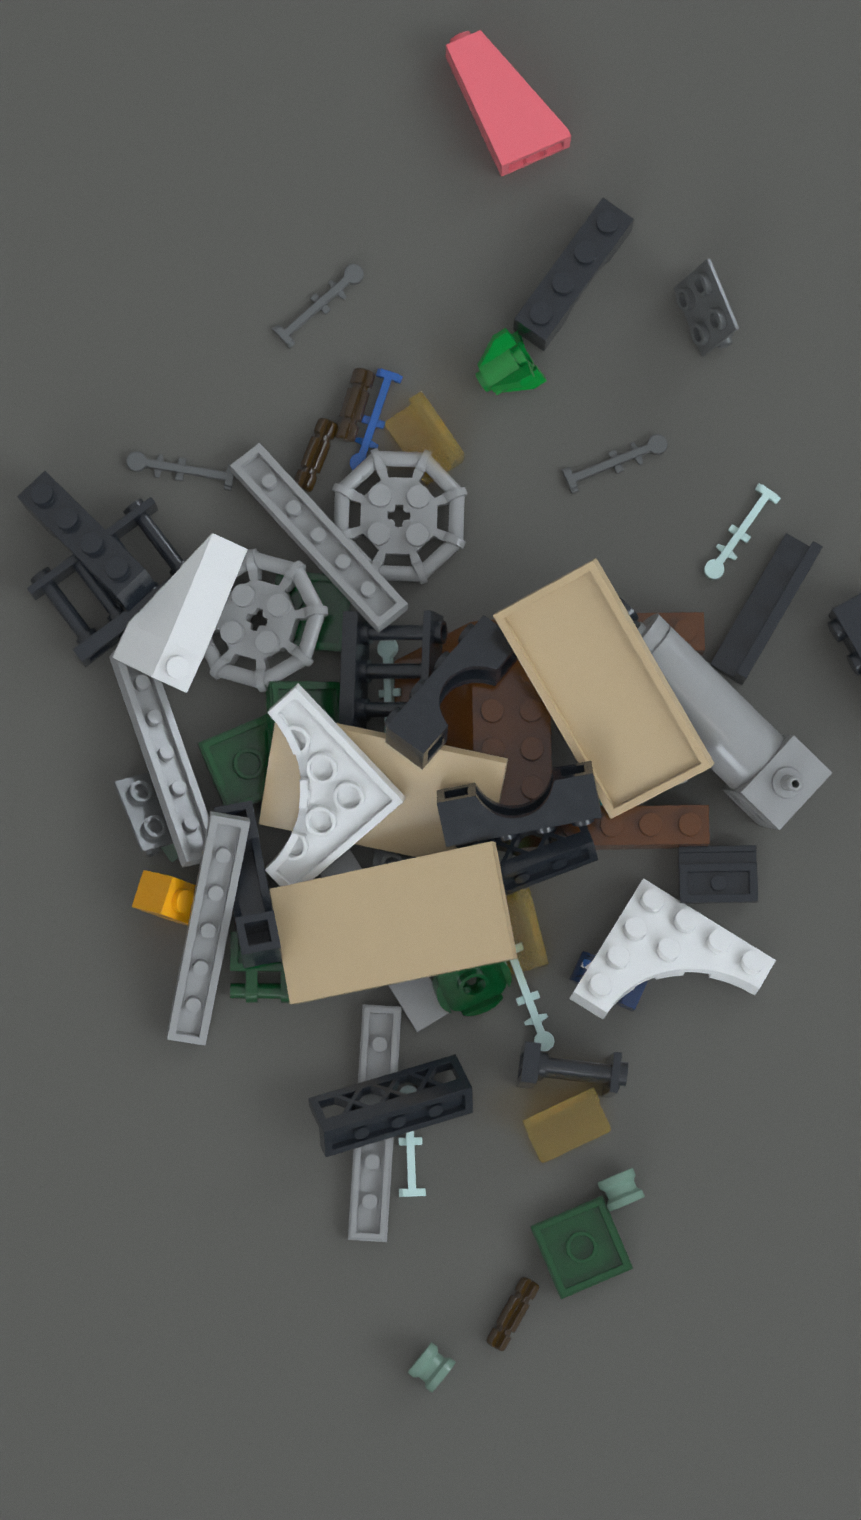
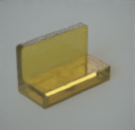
(421, 428)
(526, 930)
(567, 1125)

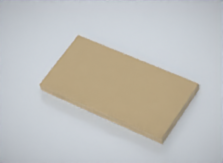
(603, 688)
(415, 824)
(393, 923)

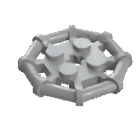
(415, 500)
(281, 625)

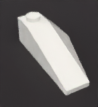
(179, 620)

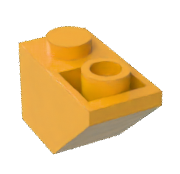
(164, 897)

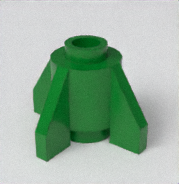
(508, 365)

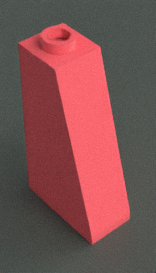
(504, 106)

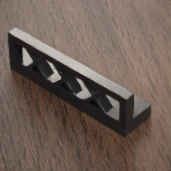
(765, 608)
(546, 860)
(396, 1111)

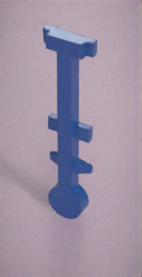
(374, 421)

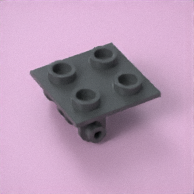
(706, 309)
(144, 813)

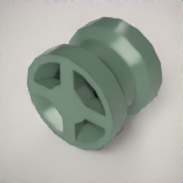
(621, 1189)
(431, 1367)

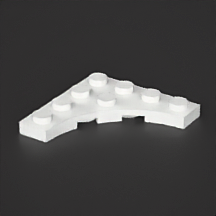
(339, 790)
(664, 940)

